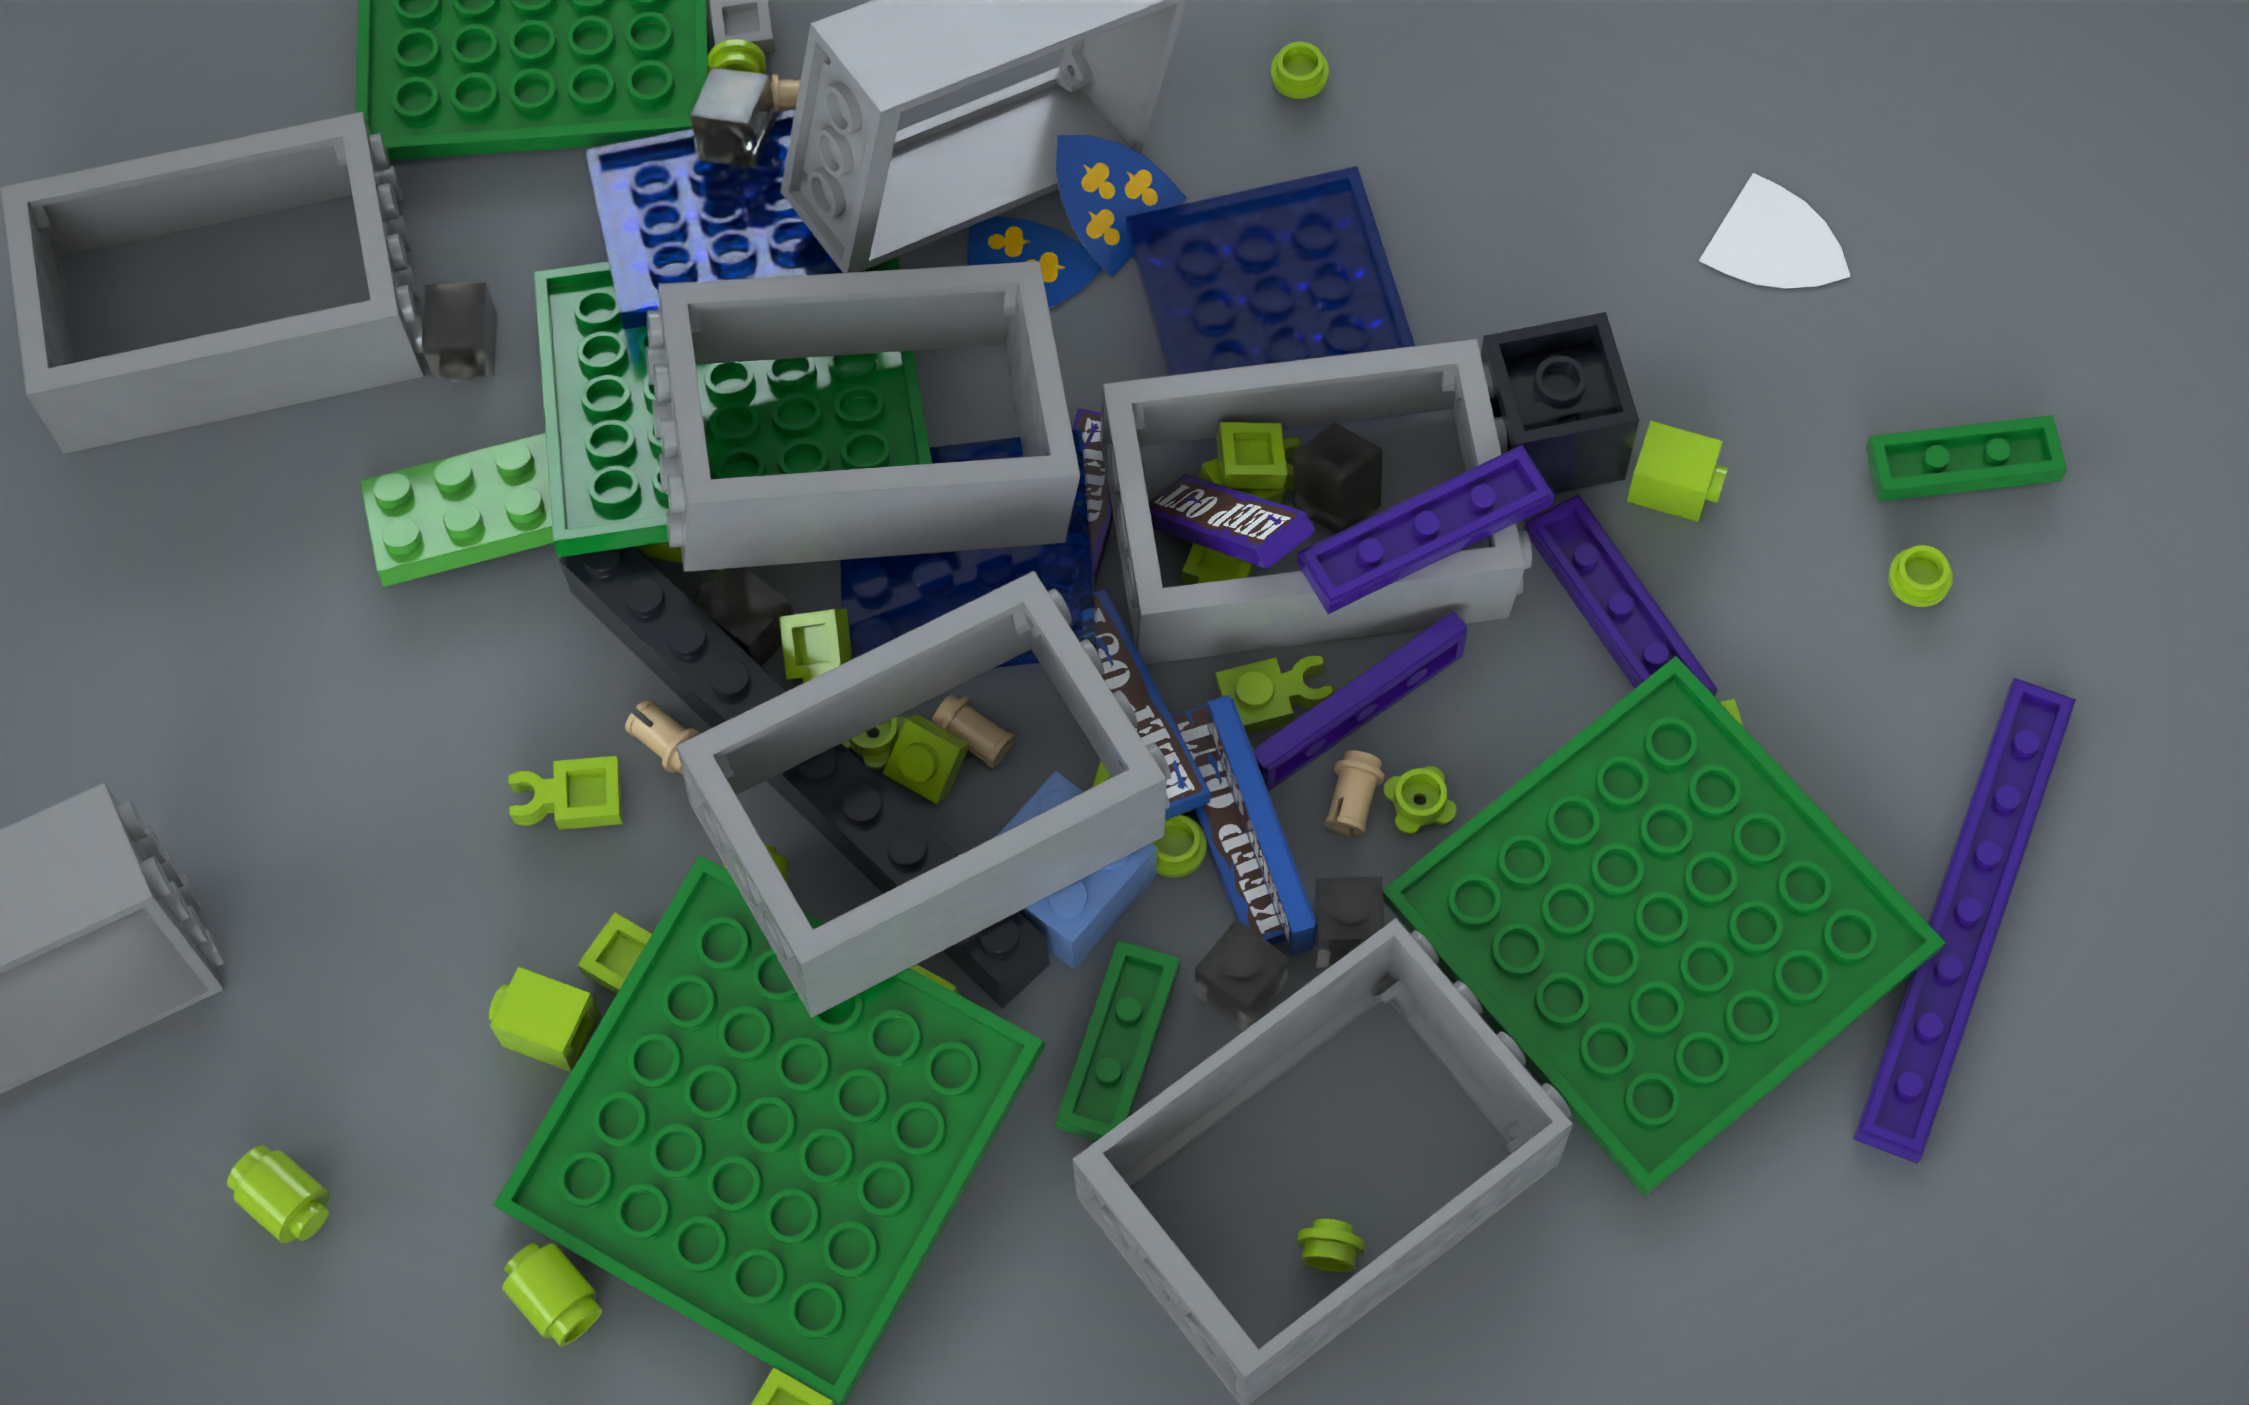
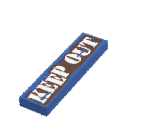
(1127, 672)
(1261, 825)
(1226, 834)

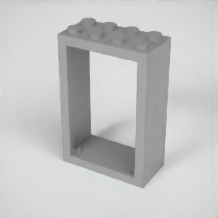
(890, 191)
(230, 369)
(1301, 393)
(868, 508)
(975, 886)
(92, 934)
(1447, 1019)

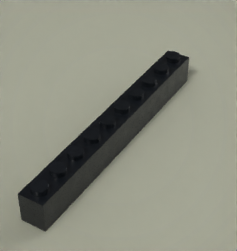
(828, 790)

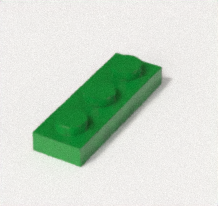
(1965, 458)
(1118, 1041)

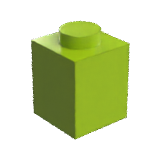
(1677, 472)
(543, 1018)

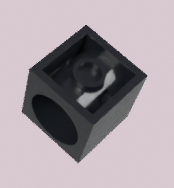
(1564, 399)

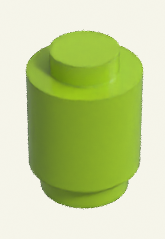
(279, 1194)
(551, 1293)

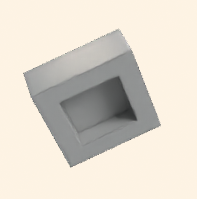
(743, 20)

